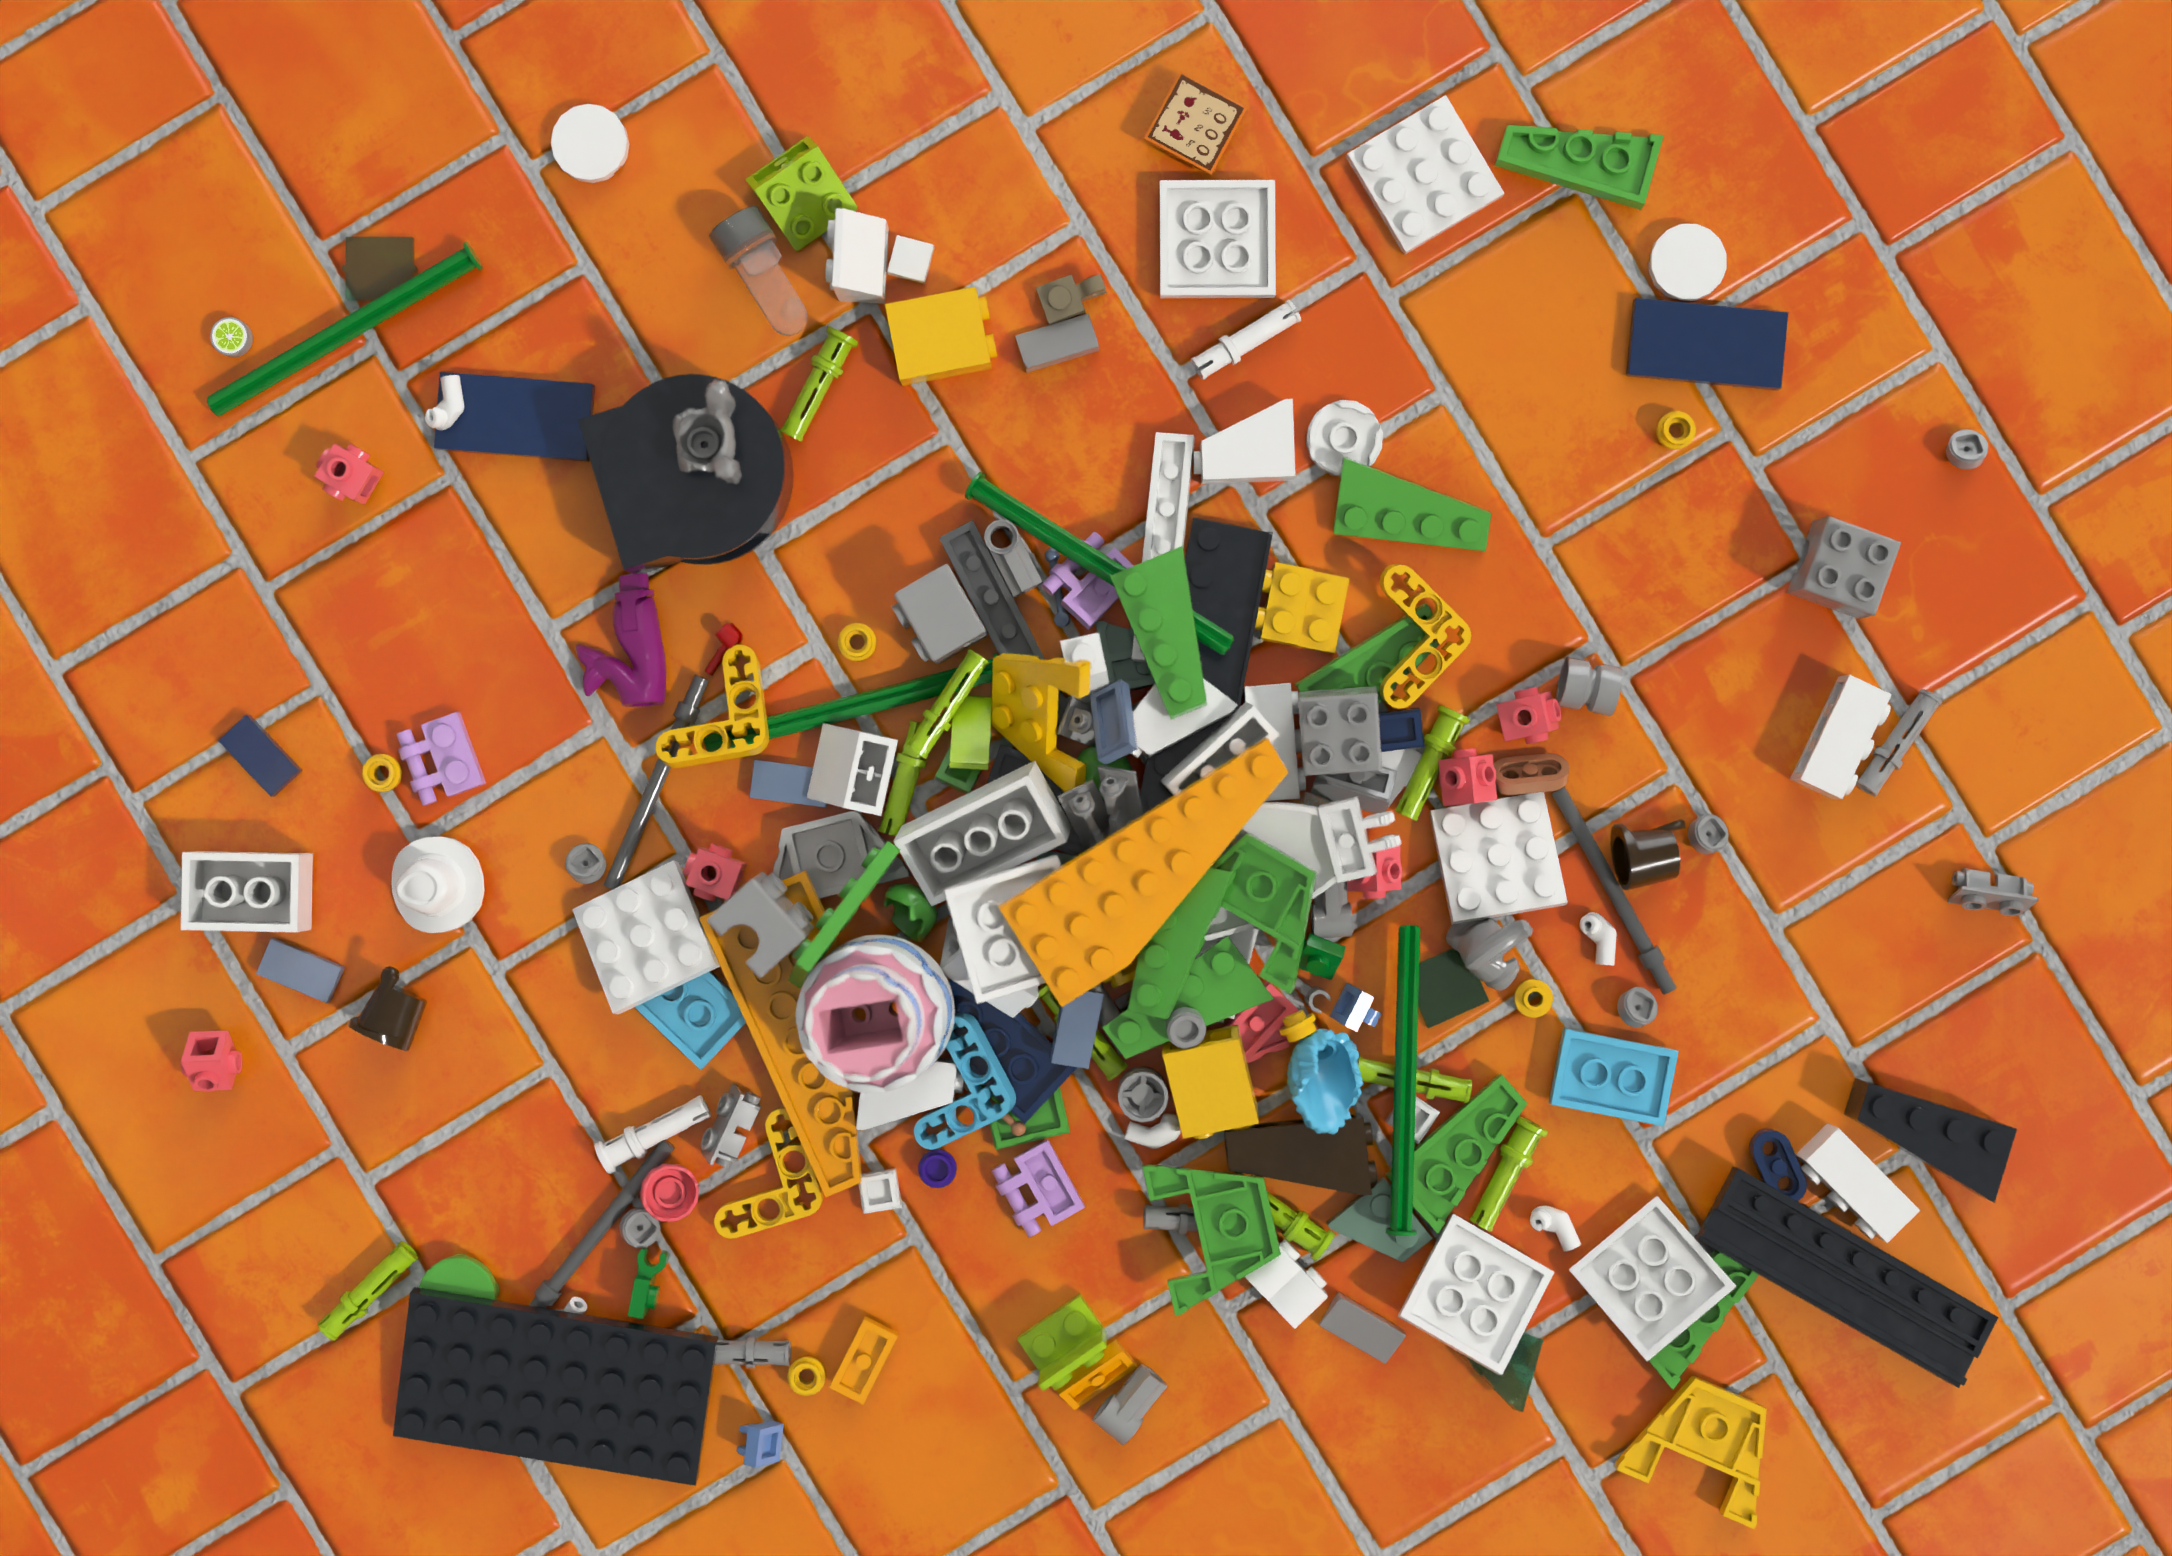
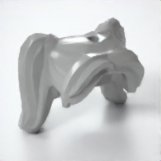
(709, 426)
(1483, 947)

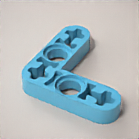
(977, 1098)

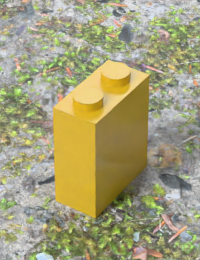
(940, 336)
(1211, 1084)

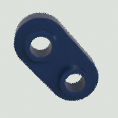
(1778, 1163)

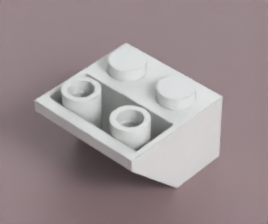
(859, 257)
(852, 769)

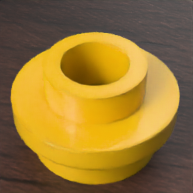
(1686, 425)
(848, 633)
(370, 775)
(1521, 998)
(1298, 1026)
(802, 1387)

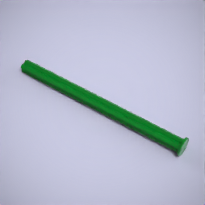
(344, 330)
(1075, 548)
(853, 706)
(1405, 1082)

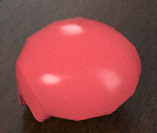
(669, 1192)

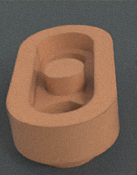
(1531, 774)

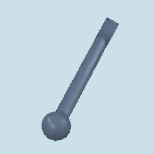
(1062, 618)

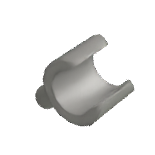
(1309, 993)

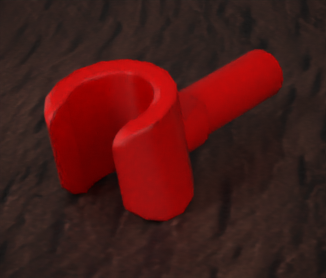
(729, 636)

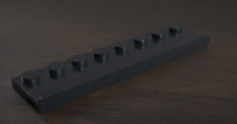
(1225, 586)
(1846, 1277)

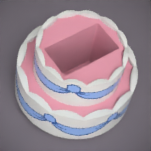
(887, 1045)

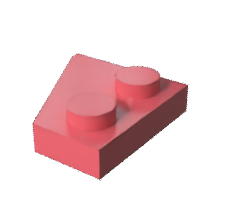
(1261, 1025)

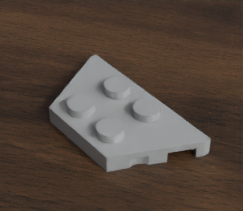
(832, 852)

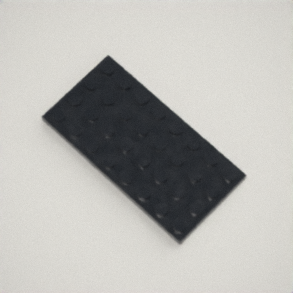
(554, 1386)

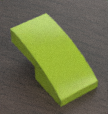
(971, 734)

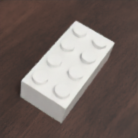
(983, 832)

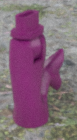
(640, 637)

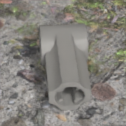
(1013, 561)
(1332, 913)
(1124, 1412)

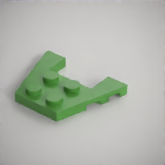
(1273, 896)
(1231, 1223)

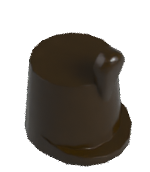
(1645, 855)
(390, 1013)

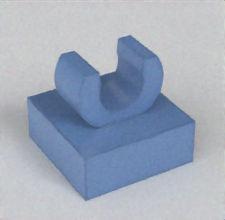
(1354, 1007)
(762, 1443)

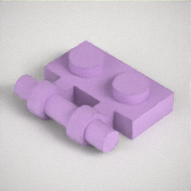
(1089, 597)
(452, 756)
(1048, 1182)

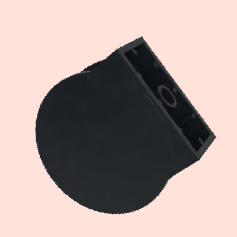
(678, 515)

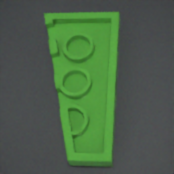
(1597, 164)
(1399, 510)
(1163, 622)
(1371, 659)
(835, 921)
(1169, 954)
(1217, 987)
(1459, 1149)
(1687, 1346)

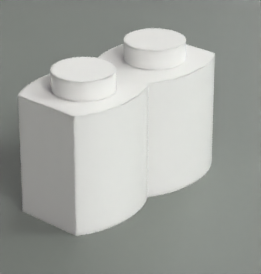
(1289, 1286)

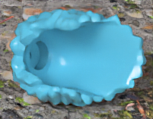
(1324, 1079)

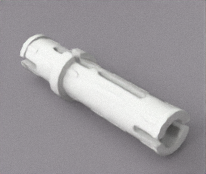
(1231, 348)

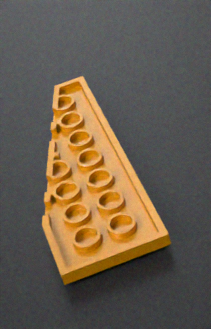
(1117, 894)
(816, 1106)

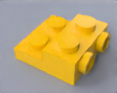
(1302, 607)

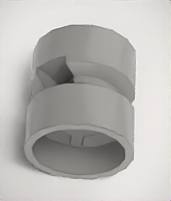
(1594, 687)
(1142, 1094)

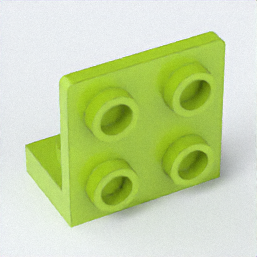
(801, 192)
(1064, 1342)

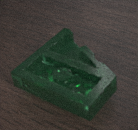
(1518, 1374)

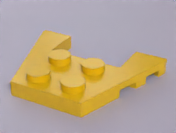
(1028, 710)
(1712, 1429)

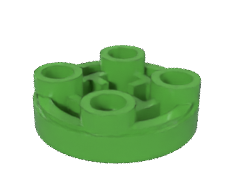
(461, 1276)

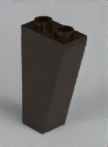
(1302, 1156)

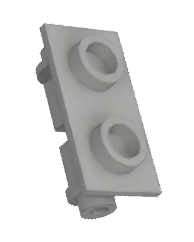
(1078, 722)
(1120, 796)
(1086, 813)
(2010, 894)
(721, 1139)

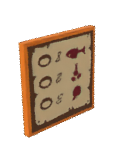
(1195, 123)

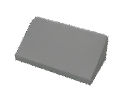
(1057, 343)
(1370, 787)
(1362, 1328)

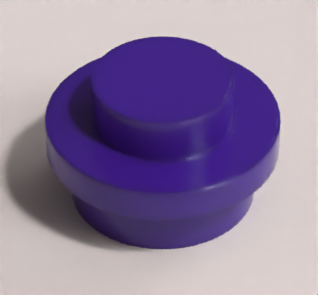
(937, 1168)

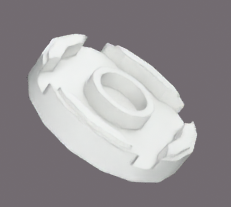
(589, 143)
(1687, 262)
(1346, 431)

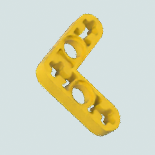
(1433, 628)
(738, 722)
(783, 1195)

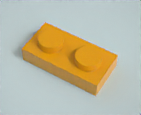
(864, 1360)
(1093, 1380)

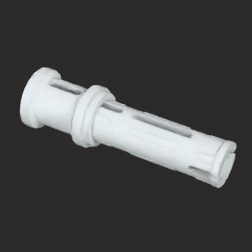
(637, 1140)

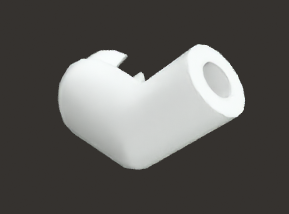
(1602, 934)
(1555, 1221)

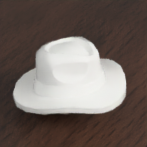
(437, 884)

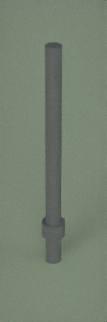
(685, 713)
(1650, 955)
(550, 1290)

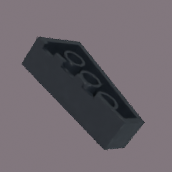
(1947, 1139)

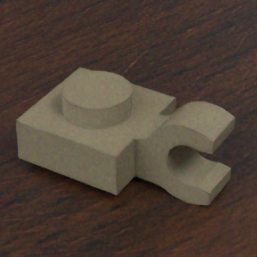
(1064, 299)

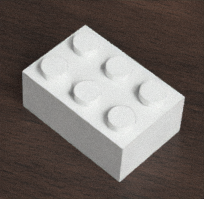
(246, 891)

